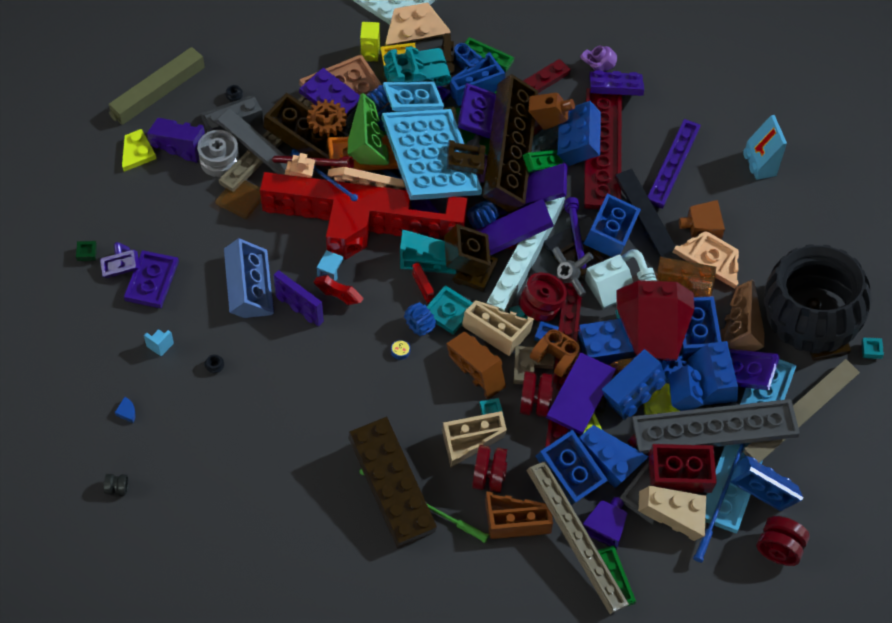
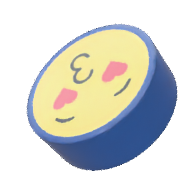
(400, 349)

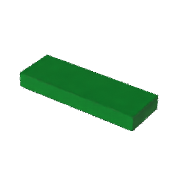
(482, 49)
(541, 160)
(615, 567)

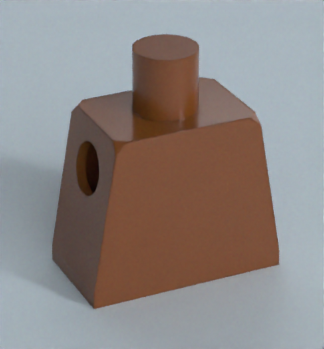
(550, 109)
(704, 218)

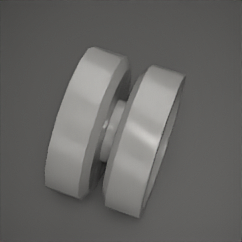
(217, 152)

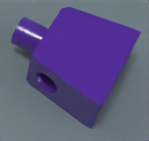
(607, 522)

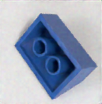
(716, 373)
(765, 484)

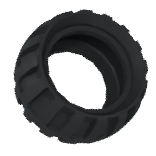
(823, 269)

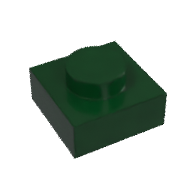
(86, 251)

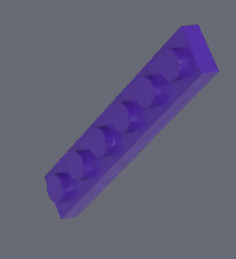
(673, 163)

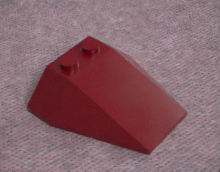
(655, 316)

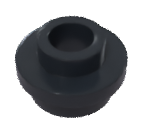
(234, 93)
(214, 359)

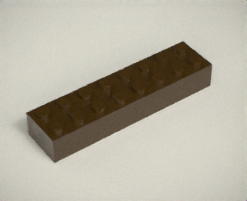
(509, 139)

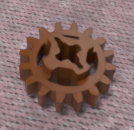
(326, 118)

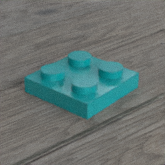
(449, 309)

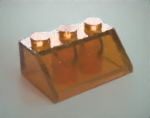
(693, 276)

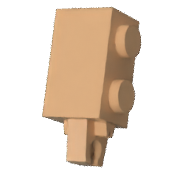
(300, 166)

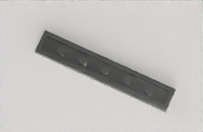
(251, 139)

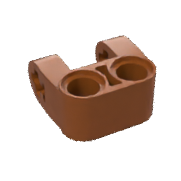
(557, 350)

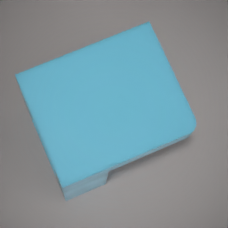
(329, 265)
(159, 341)

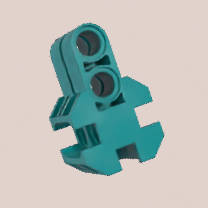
(417, 66)

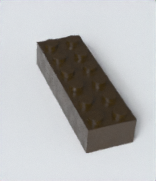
(289, 123)
(392, 482)

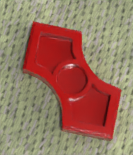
(333, 288)

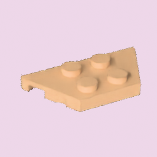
(415, 24)
(712, 251)

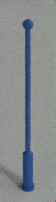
(353, 197)
(708, 532)

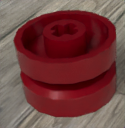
(542, 296)
(536, 394)
(491, 469)
(783, 540)

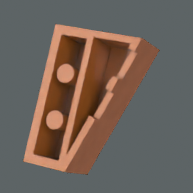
(479, 362)
(516, 517)

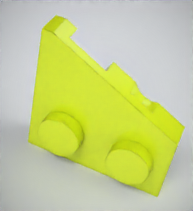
(136, 150)

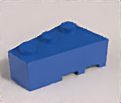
(483, 74)

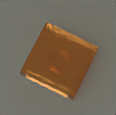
(241, 201)

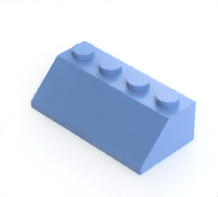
(248, 279)

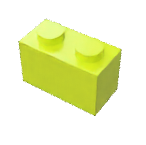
(370, 41)

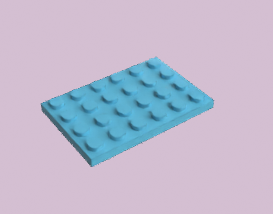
(420, 151)

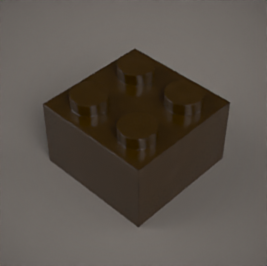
(467, 250)

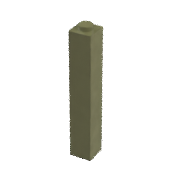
(156, 86)

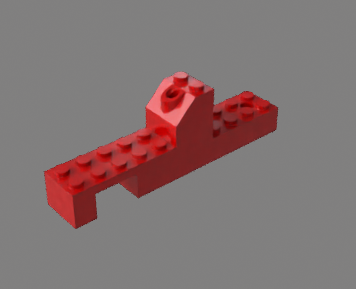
(352, 221)

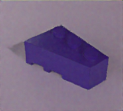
(176, 138)

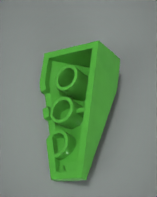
(365, 135)

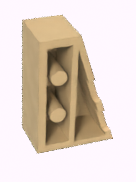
(497, 327)
(465, 435)
(677, 509)

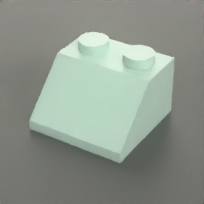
(607, 278)

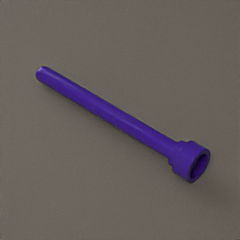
(571, 206)

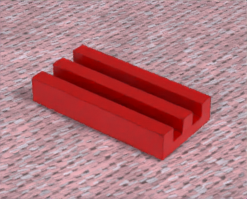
(423, 283)

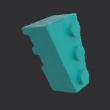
(425, 251)

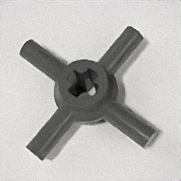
(570, 271)

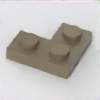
(525, 363)

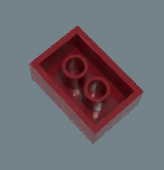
(682, 467)

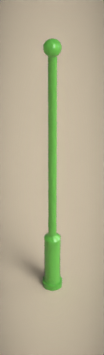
(459, 523)

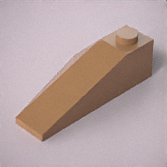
(744, 323)

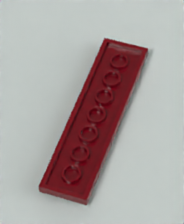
(601, 170)

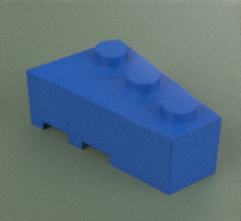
(611, 455)

